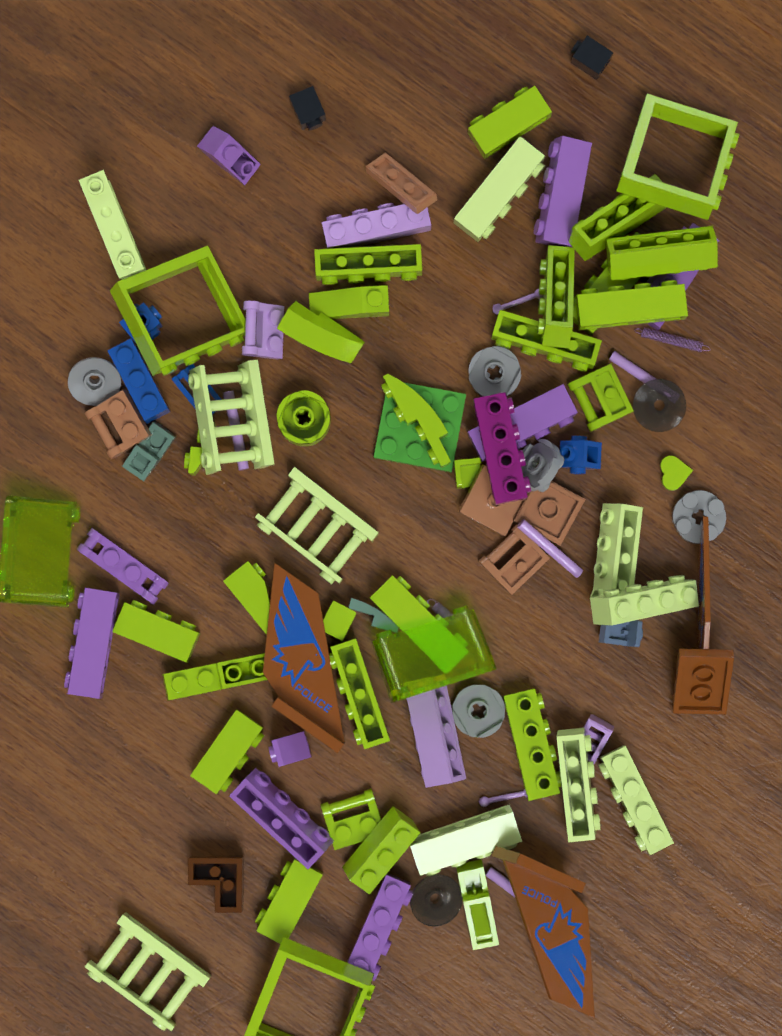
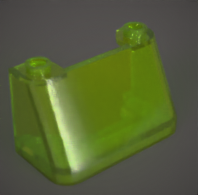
(37, 551)
(433, 654)

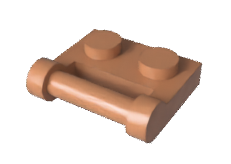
(124, 418)
(520, 566)

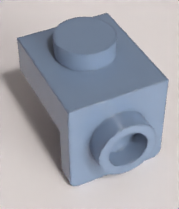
(622, 634)

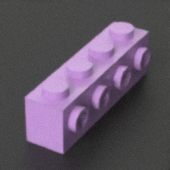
(374, 226)
(436, 737)

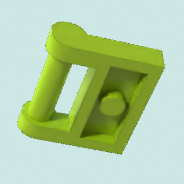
(609, 394)
(354, 828)

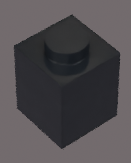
(591, 57)
(308, 109)

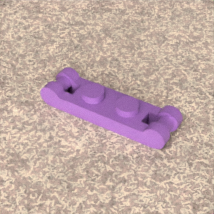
(122, 566)

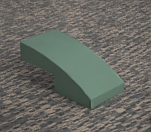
(149, 452)
(380, 619)

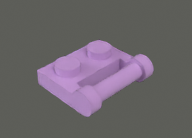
(263, 330)

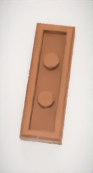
(401, 183)

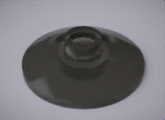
(673, 409)
(444, 907)

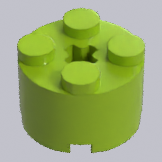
(298, 404)

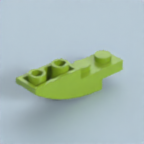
(413, 409)
(214, 677)

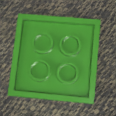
(401, 442)

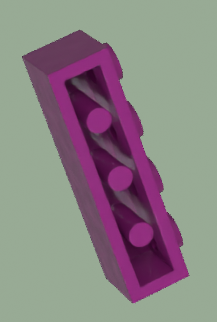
(500, 448)

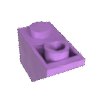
(228, 154)
(290, 749)

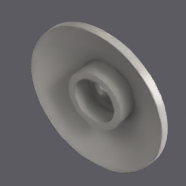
(92, 391)

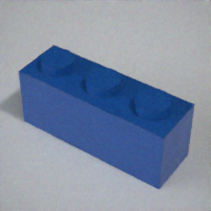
(139, 381)

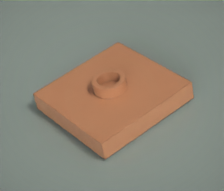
(481, 508)
(551, 511)

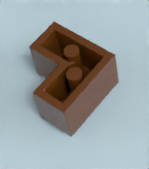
(225, 874)

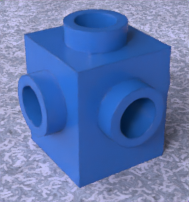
(152, 319)
(576, 453)

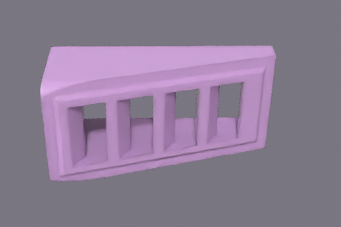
(604, 727)

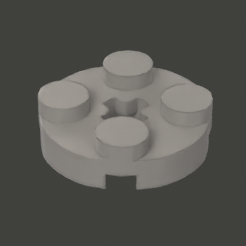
(488, 359)
(549, 462)
(691, 503)
(482, 696)

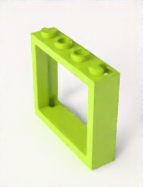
(666, 194)
(220, 290)
(322, 963)

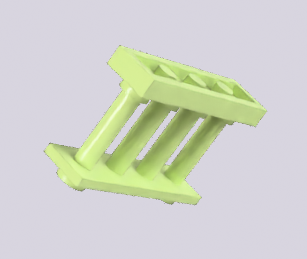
(112, 225)
(254, 406)
(340, 517)
(172, 960)

